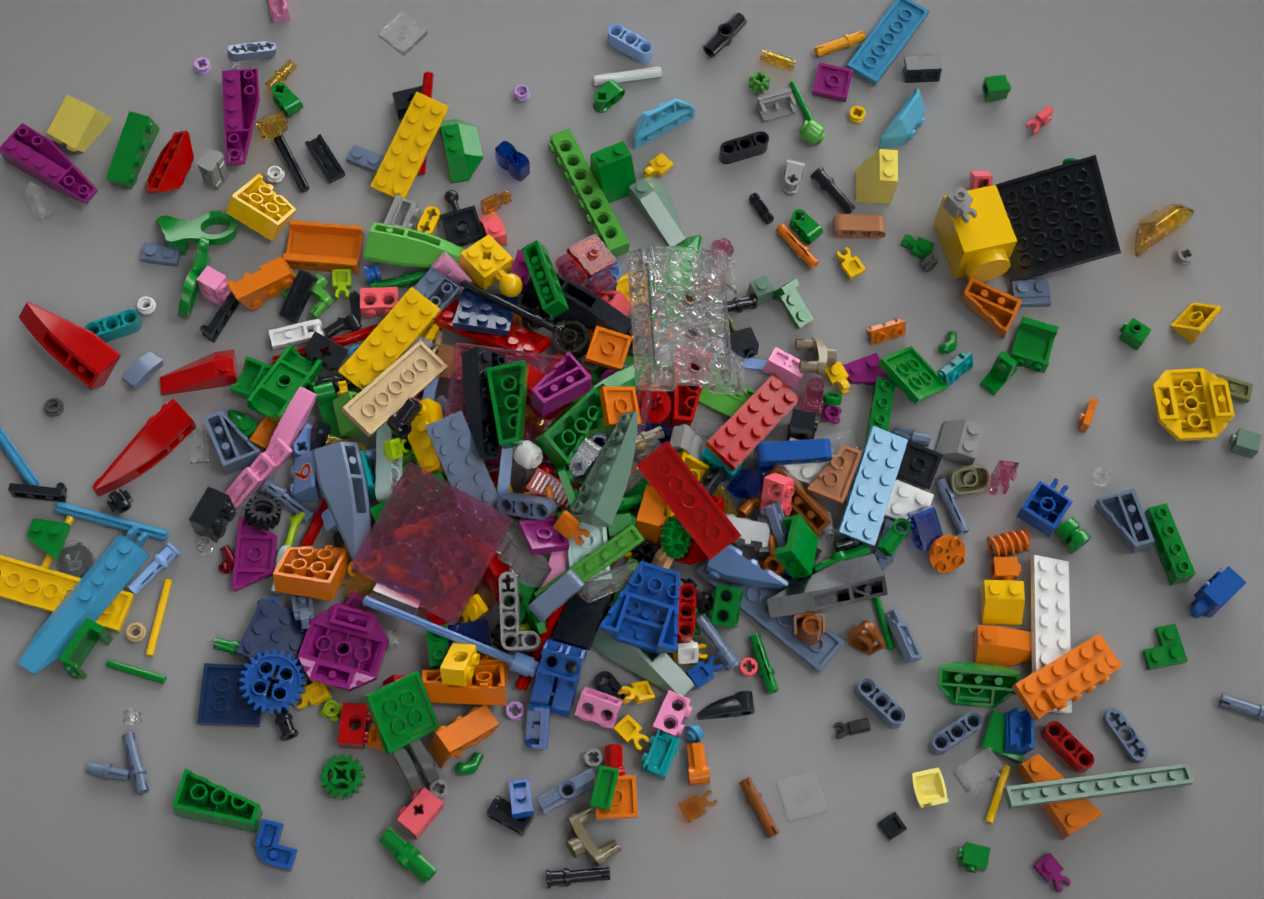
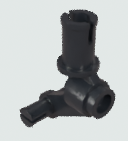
(351, 322)

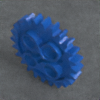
(289, 687)

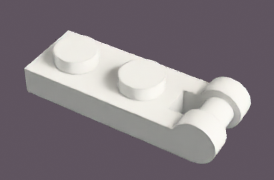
(294, 333)

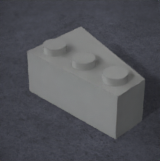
(753, 532)

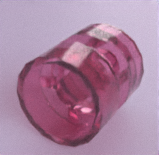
(569, 269)

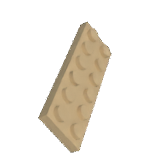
(393, 387)

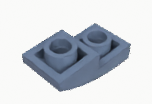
(140, 370)

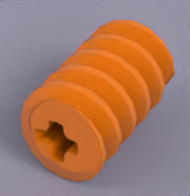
(1009, 542)

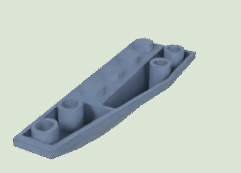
(437, 288)
(345, 491)

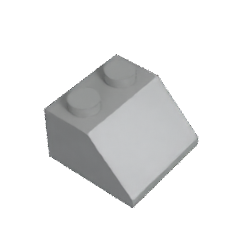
(960, 441)

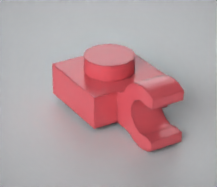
(1043, 117)

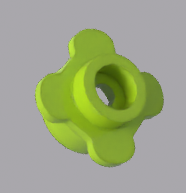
(331, 704)

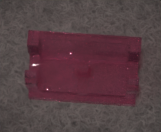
(1003, 474)

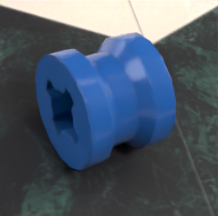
(372, 273)

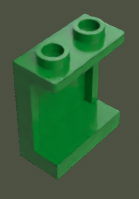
(1033, 344)
(800, 548)
(81, 646)

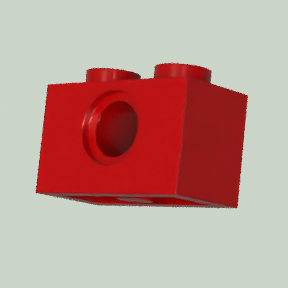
(350, 714)

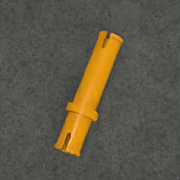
(835, 45)

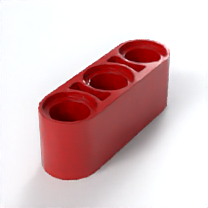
(689, 606)
(1057, 744)

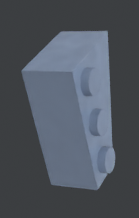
(231, 445)
(1127, 519)

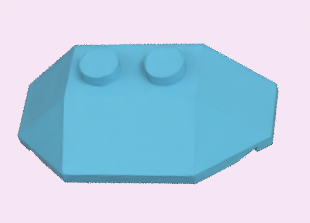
(661, 120)
(905, 122)

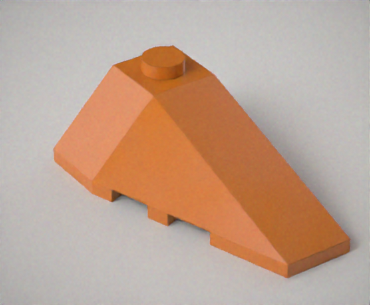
(1001, 646)

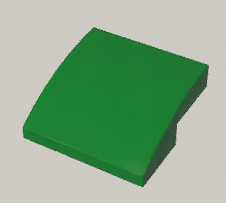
(995, 737)

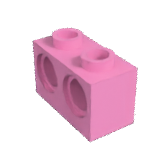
(213, 286)
(600, 702)
(667, 714)

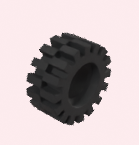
(263, 504)

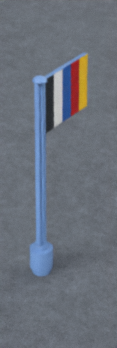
(394, 604)

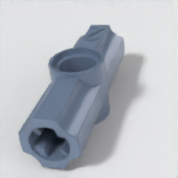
(555, 798)

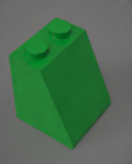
(613, 170)

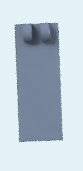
(776, 518)

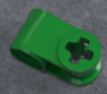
(607, 96)
(286, 99)
(805, 227)

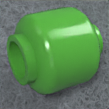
(812, 132)

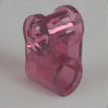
(814, 399)

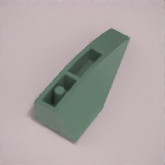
(609, 476)
(653, 667)

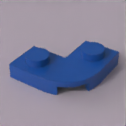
(268, 847)

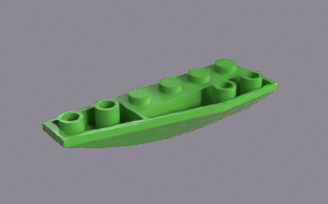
(406, 246)

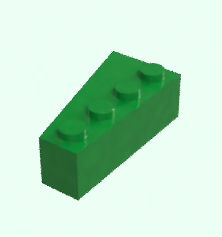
(508, 398)
(214, 804)

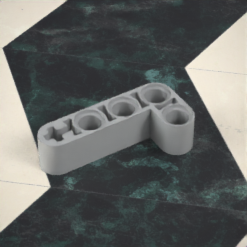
(513, 611)

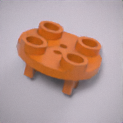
(938, 556)

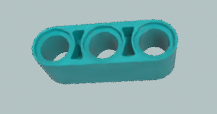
(119, 320)

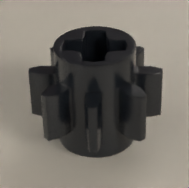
(119, 501)
(650, 552)
(496, 635)

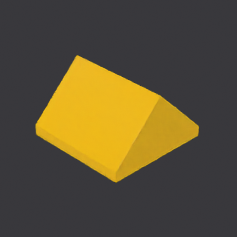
(1195, 320)

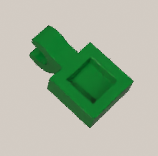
(920, 248)
(533, 622)

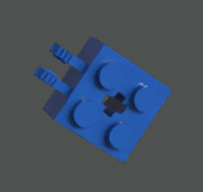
(1042, 497)
(1216, 592)

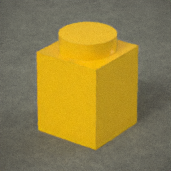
(982, 245)

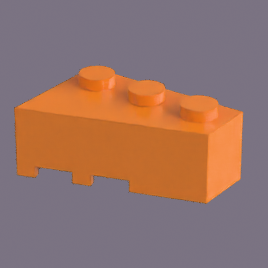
(991, 305)

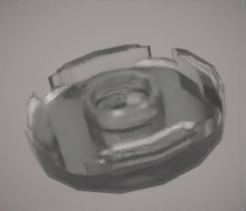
(75, 559)

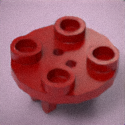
(662, 406)

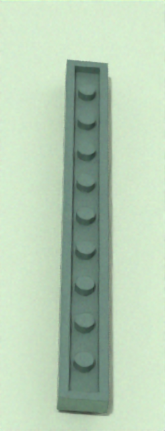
(1097, 786)

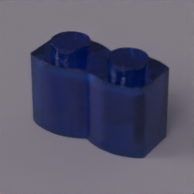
(512, 160)
(747, 484)

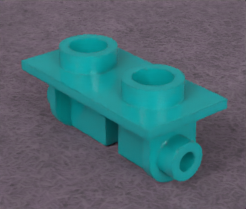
(961, 365)

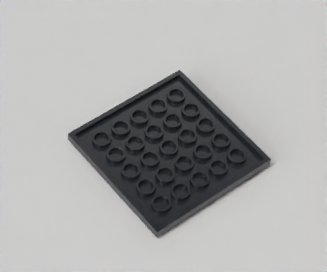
(1058, 219)

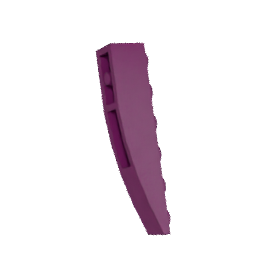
(240, 110)
(46, 163)

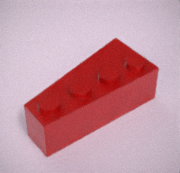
(684, 403)

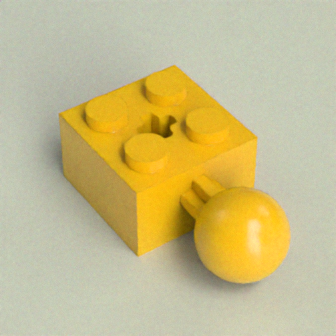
(490, 263)

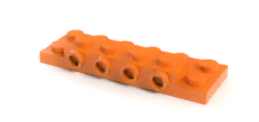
(1067, 677)

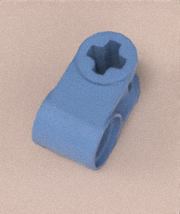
(303, 441)

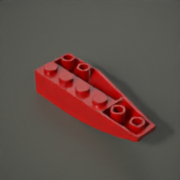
(71, 345)
(150, 446)

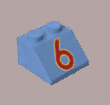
(305, 479)

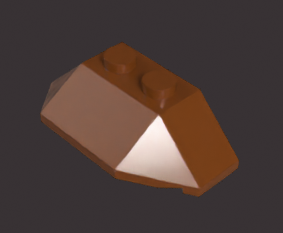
(806, 505)

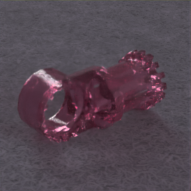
(600, 283)

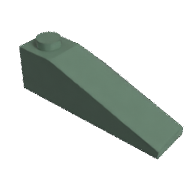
(657, 208)

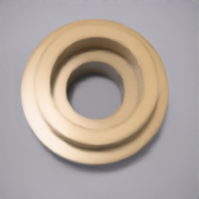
(134, 627)

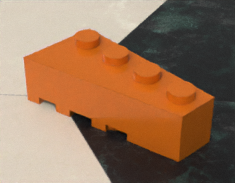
(484, 688)
(1065, 816)

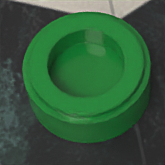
(832, 398)

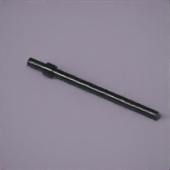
(536, 320)

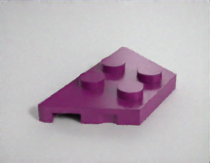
(253, 555)

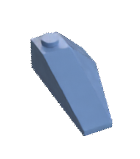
(734, 568)

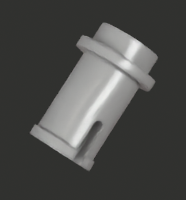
(829, 531)

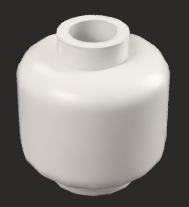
(528, 455)

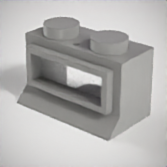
(402, 213)

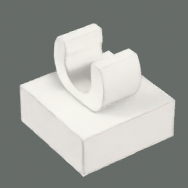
(687, 652)

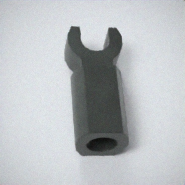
(853, 727)

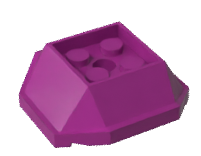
(340, 628)

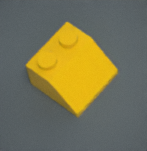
(1002, 602)

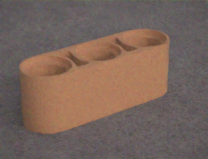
(859, 226)

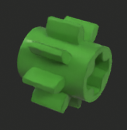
(759, 82)

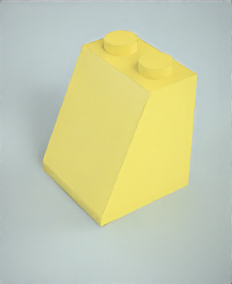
(77, 124)
(877, 177)

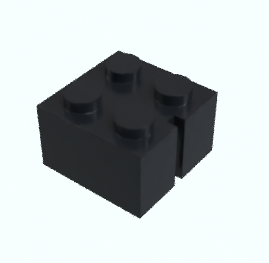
(212, 514)

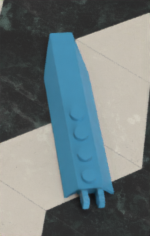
(87, 599)

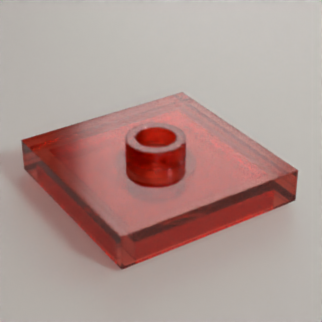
(591, 255)

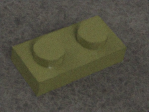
(1238, 389)

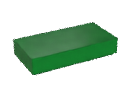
(604, 788)

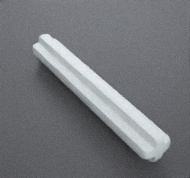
(630, 75)

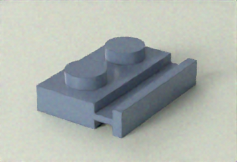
(1032, 292)

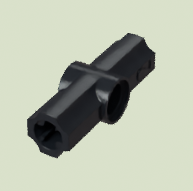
(724, 35)

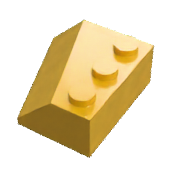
(261, 208)

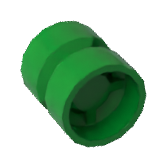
(1072, 535)

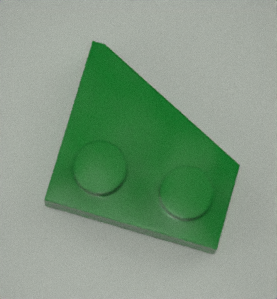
(49, 535)

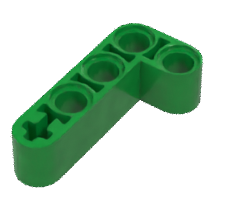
(325, 397)

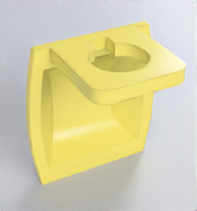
(929, 787)

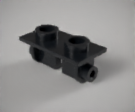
(702, 598)

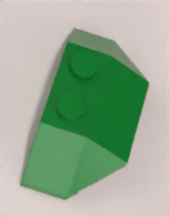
(461, 149)
(976, 683)

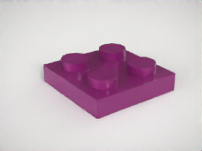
(832, 82)
(542, 537)

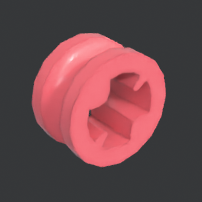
(753, 663)

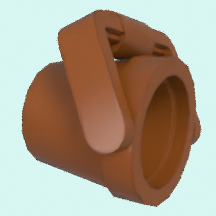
(811, 628)
(864, 636)

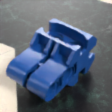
(567, 681)

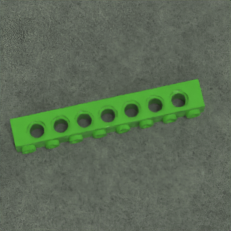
(565, 141)

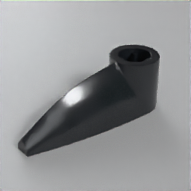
(732, 706)

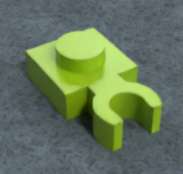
(342, 282)
(394, 448)

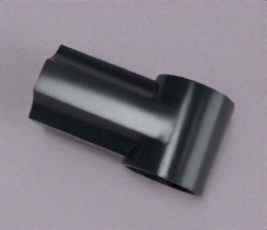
(401, 422)

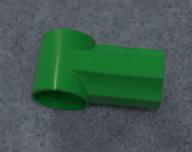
(893, 537)

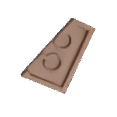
(837, 475)

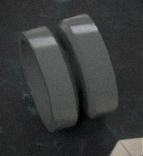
(418, 764)

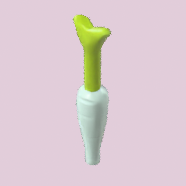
(294, 524)

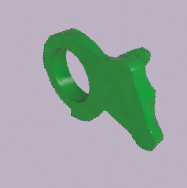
(181, 232)
(191, 286)

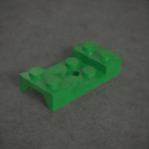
(252, 375)
(272, 397)

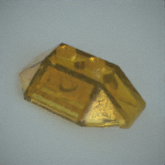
(1160, 225)

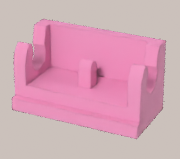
(279, 10)
(451, 269)
(785, 367)

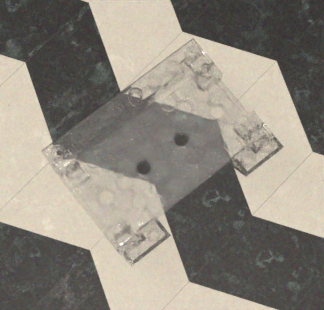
(663, 316)

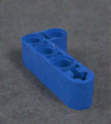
(791, 452)

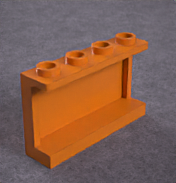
(324, 246)

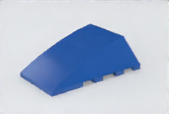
(647, 610)

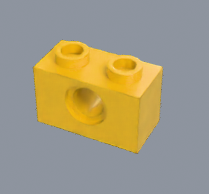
(459, 664)

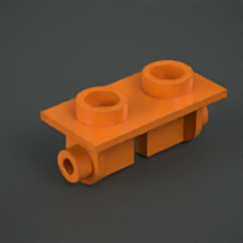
(891, 330)

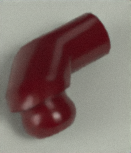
(228, 563)

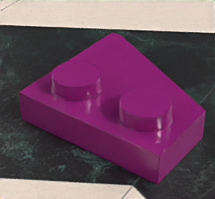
(865, 370)

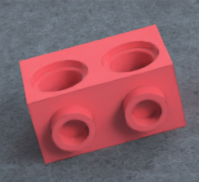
(379, 297)
(772, 492)

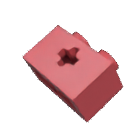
(418, 823)

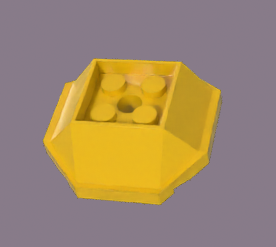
(1203, 392)

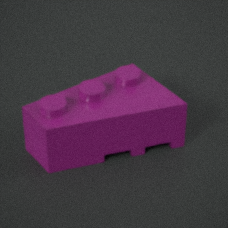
(560, 386)

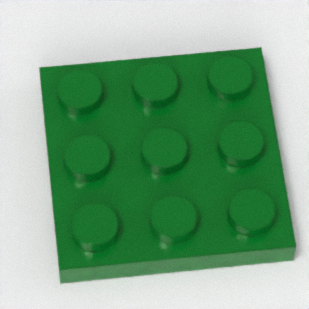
(912, 375)
(401, 712)

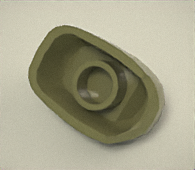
(968, 479)

